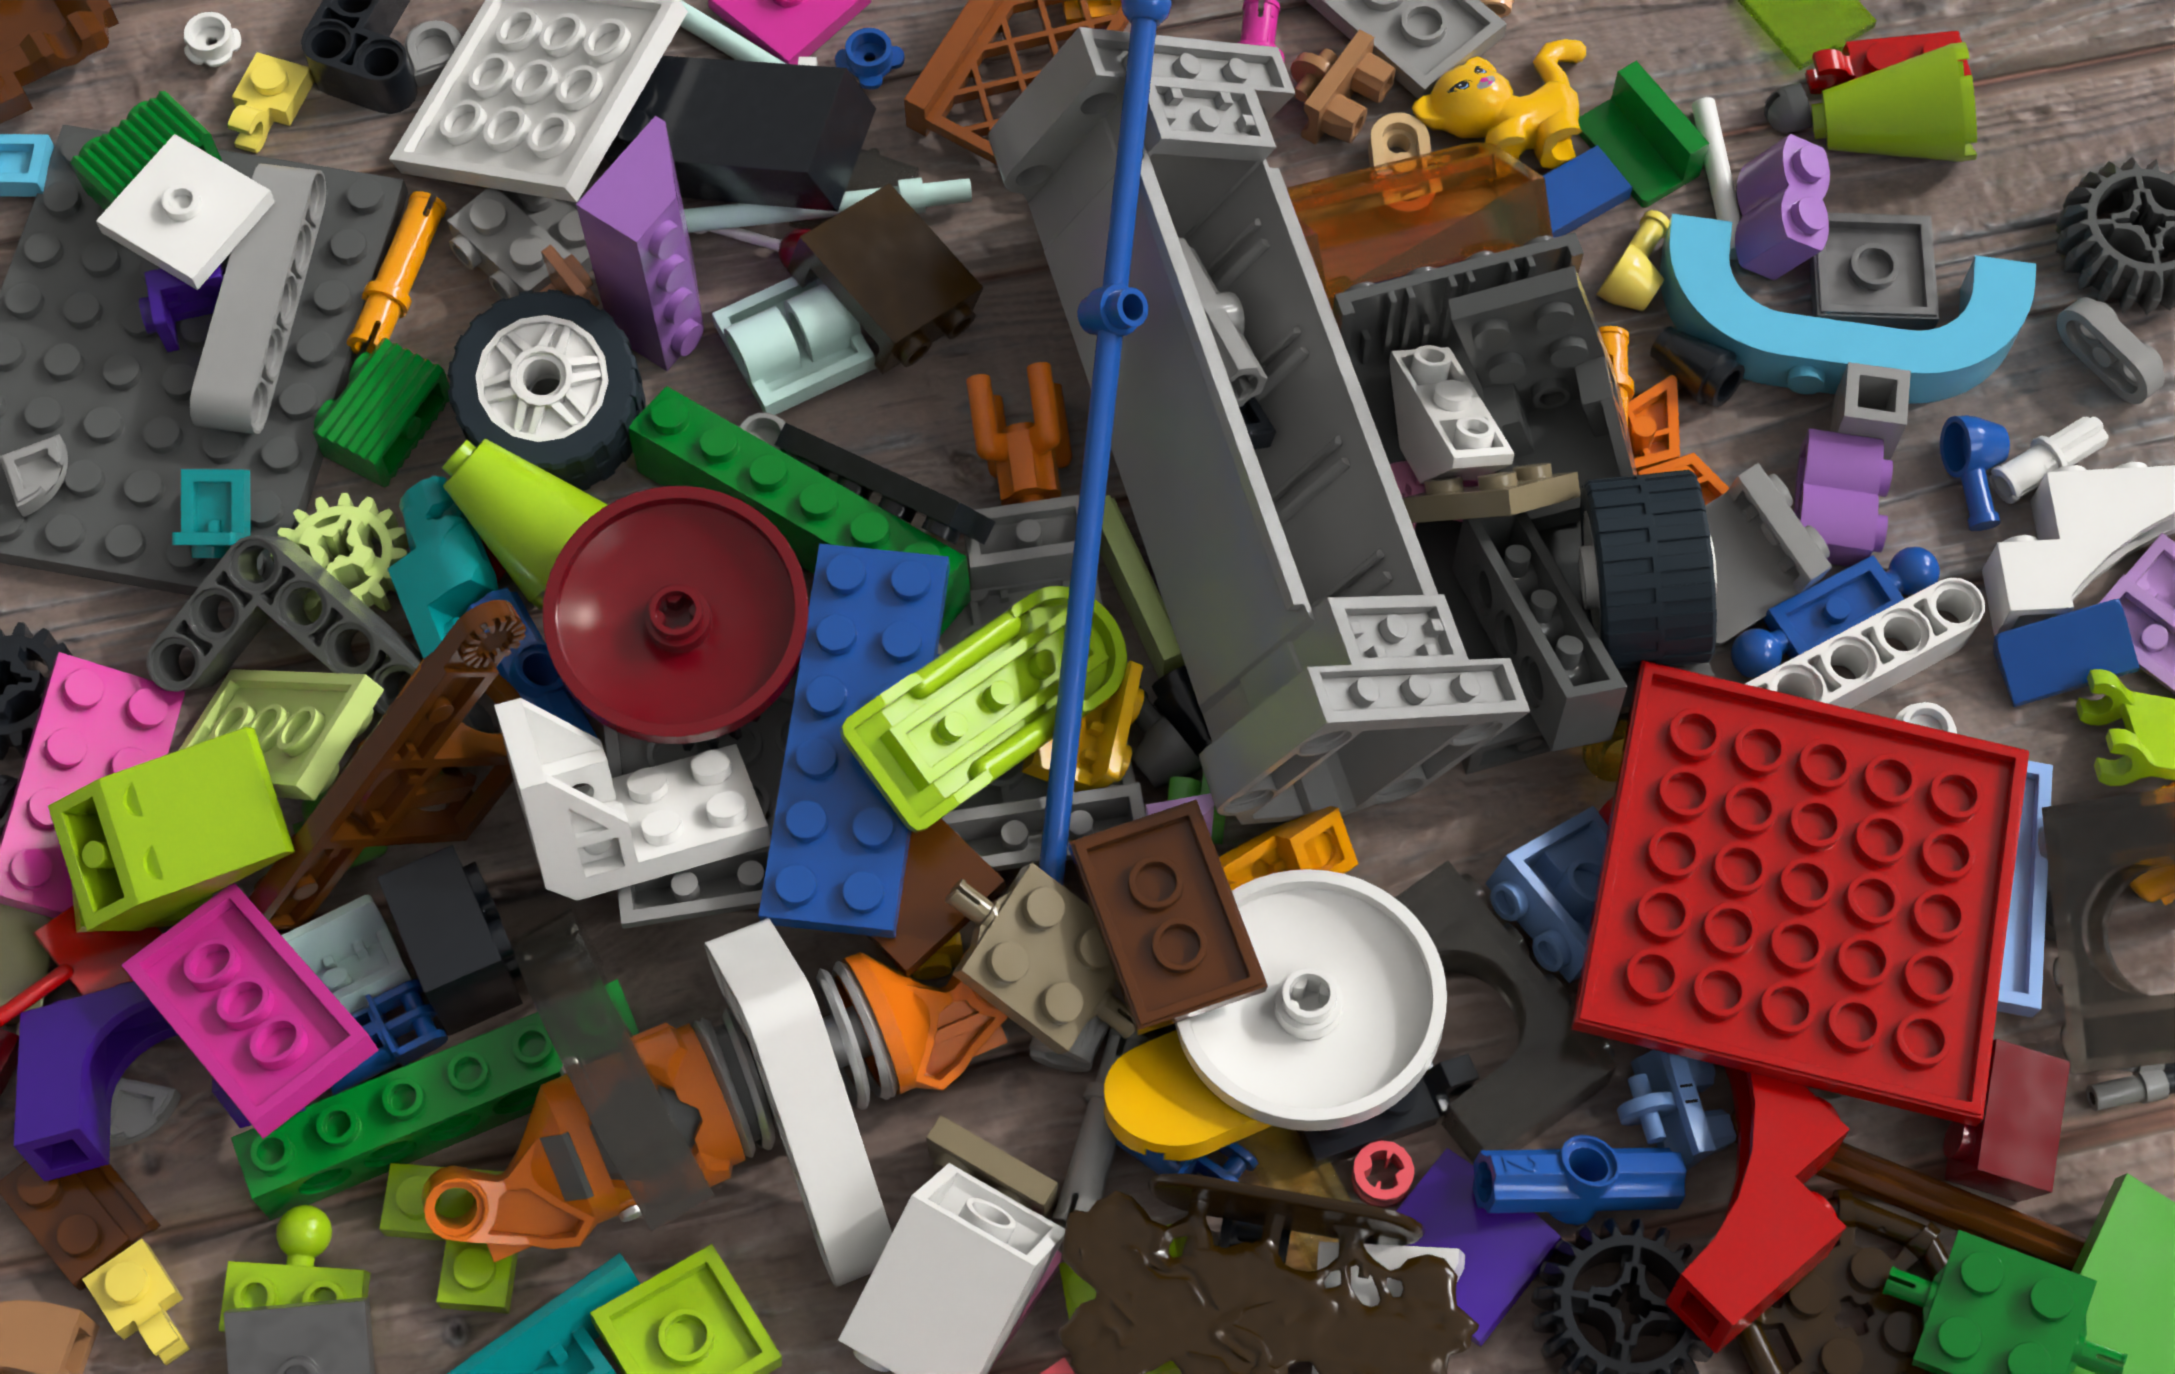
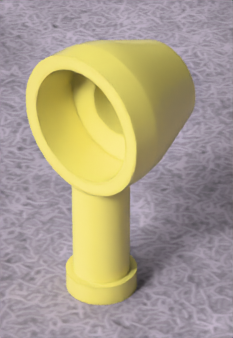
(1634, 277)

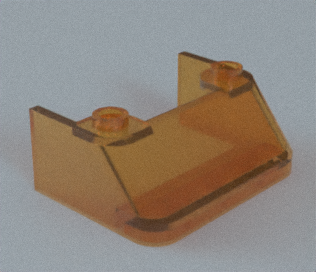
(1419, 213)

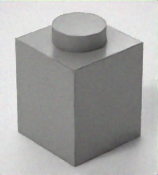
(1872, 404)

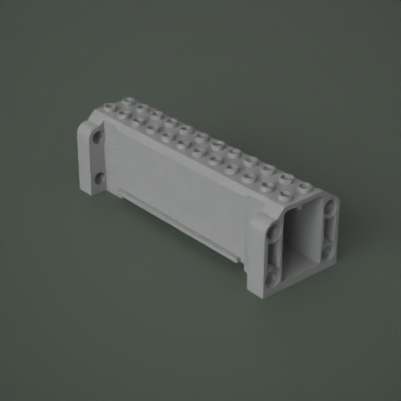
(1280, 564)

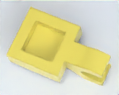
(267, 94)
(135, 1297)

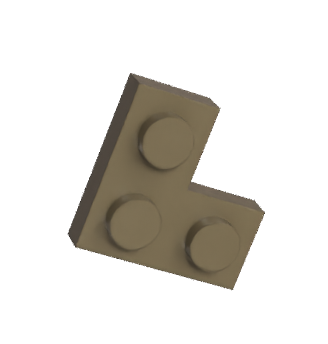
(1495, 496)

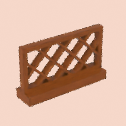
(962, 52)

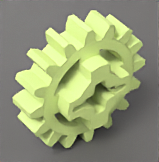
(342, 545)

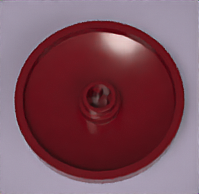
(676, 614)

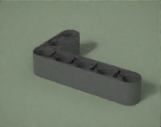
(282, 600)

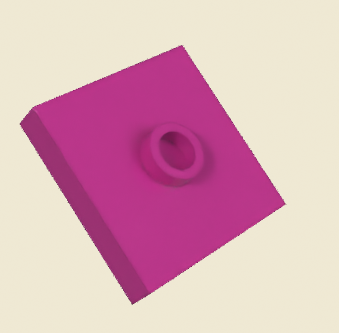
(788, 26)

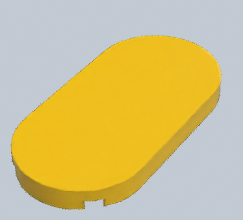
(1164, 1106)

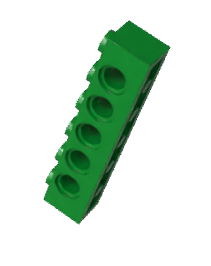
(403, 1115)

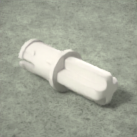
(2046, 454)

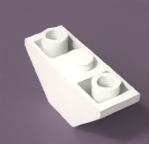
(1442, 417)

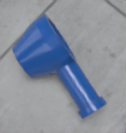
(1967, 451)

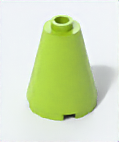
(1904, 109)
(517, 510)

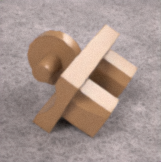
(1329, 83)

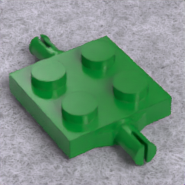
(2002, 1314)

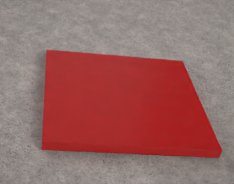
(1805, 893)

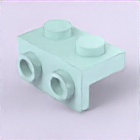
(351, 952)

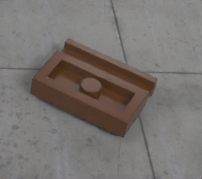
(79, 1216)

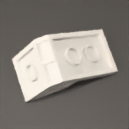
(627, 824)

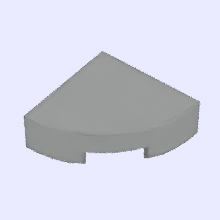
(36, 473)
(139, 1110)

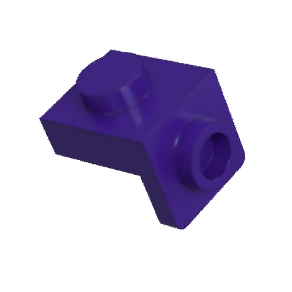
(174, 301)

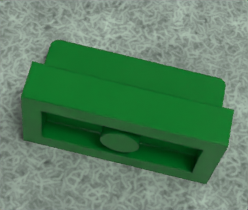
(1645, 136)

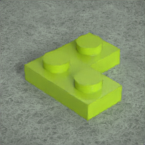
(468, 1272)

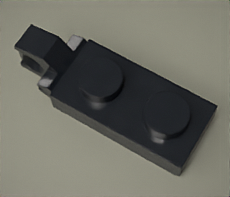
(1411, 1114)

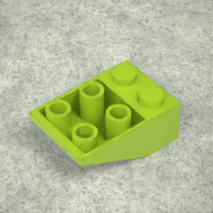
(170, 831)

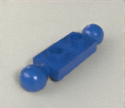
(1832, 608)

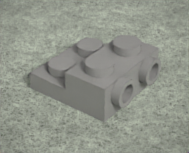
(509, 231)

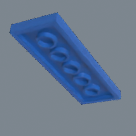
(834, 836)

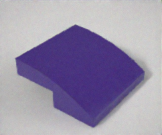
(1499, 1248)

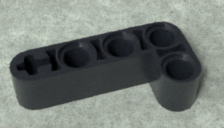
(353, 51)

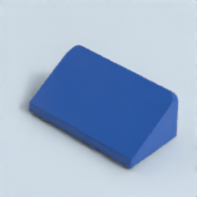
(2062, 650)

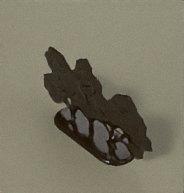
(1241, 1303)

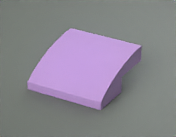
(2149, 608)

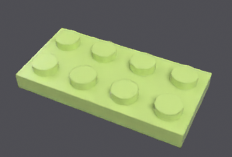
(299, 721)

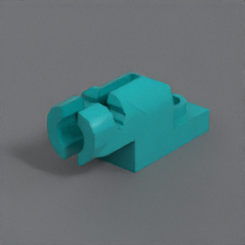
(445, 564)

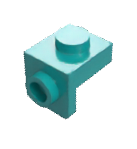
(213, 510)

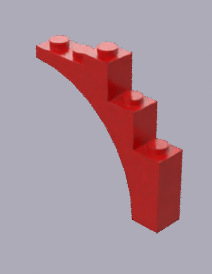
(1772, 1222)

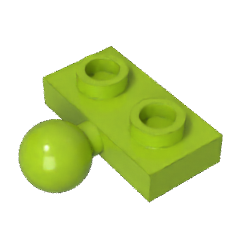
(302, 1236)

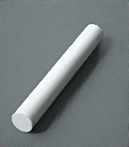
(1717, 166)

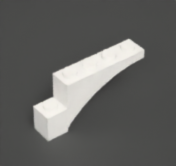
(2082, 529)

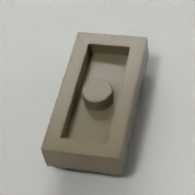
(955, 1145)

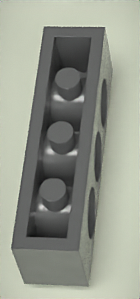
(1541, 628)

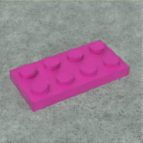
(85, 729)
(250, 1009)

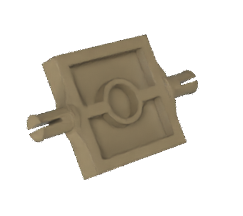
(1039, 959)

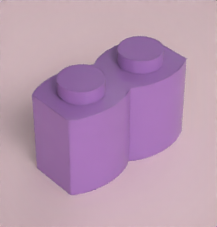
(1782, 207)
(1840, 493)

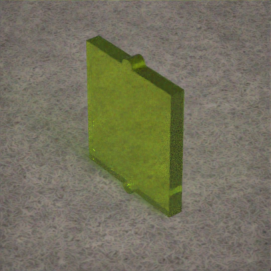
(1810, 25)

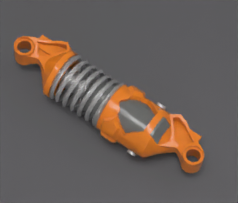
(563, 1180)

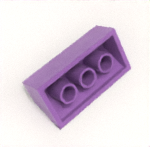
(644, 249)

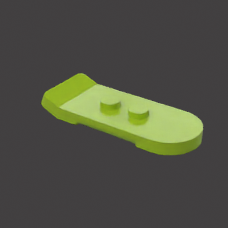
(978, 707)

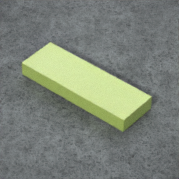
(1138, 591)

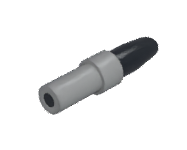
(2140, 1086)

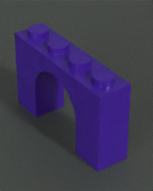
(69, 1071)

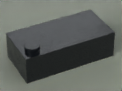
(755, 129)

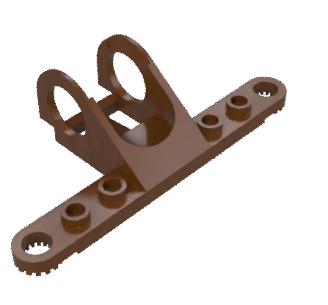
(407, 766)

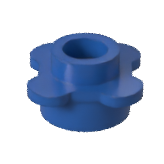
(869, 44)

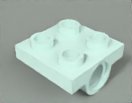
(793, 343)

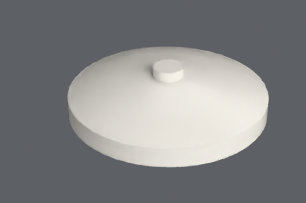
(1345, 1008)

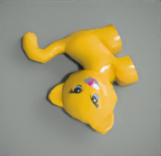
(1481, 104)

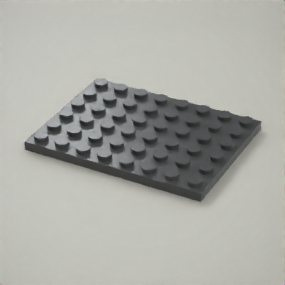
(92, 373)

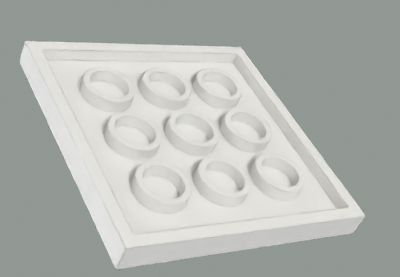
(537, 93)

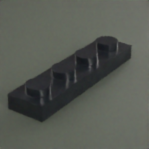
(899, 494)

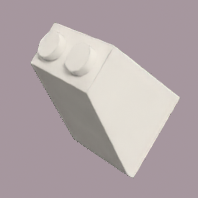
(951, 1279)

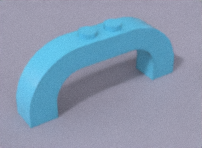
(1814, 351)

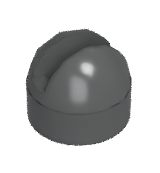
(1788, 109)

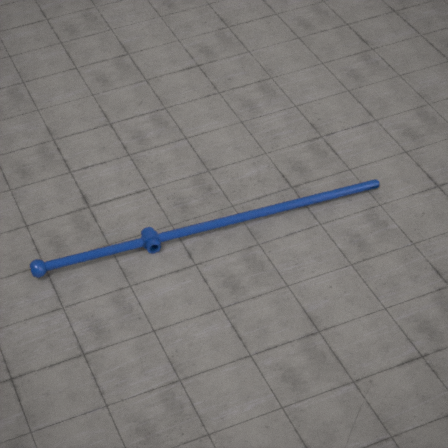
(1109, 314)

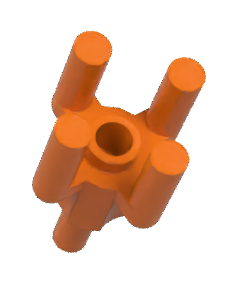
(1025, 453)

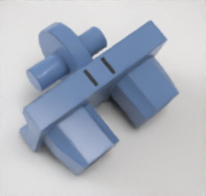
(1670, 1109)

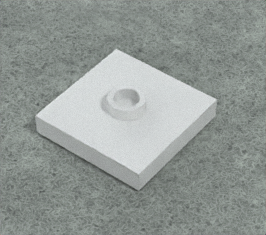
(185, 211)

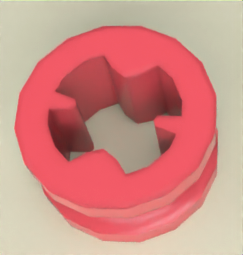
(1362, 1168)

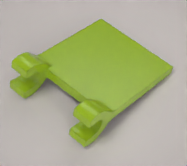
(2148, 736)

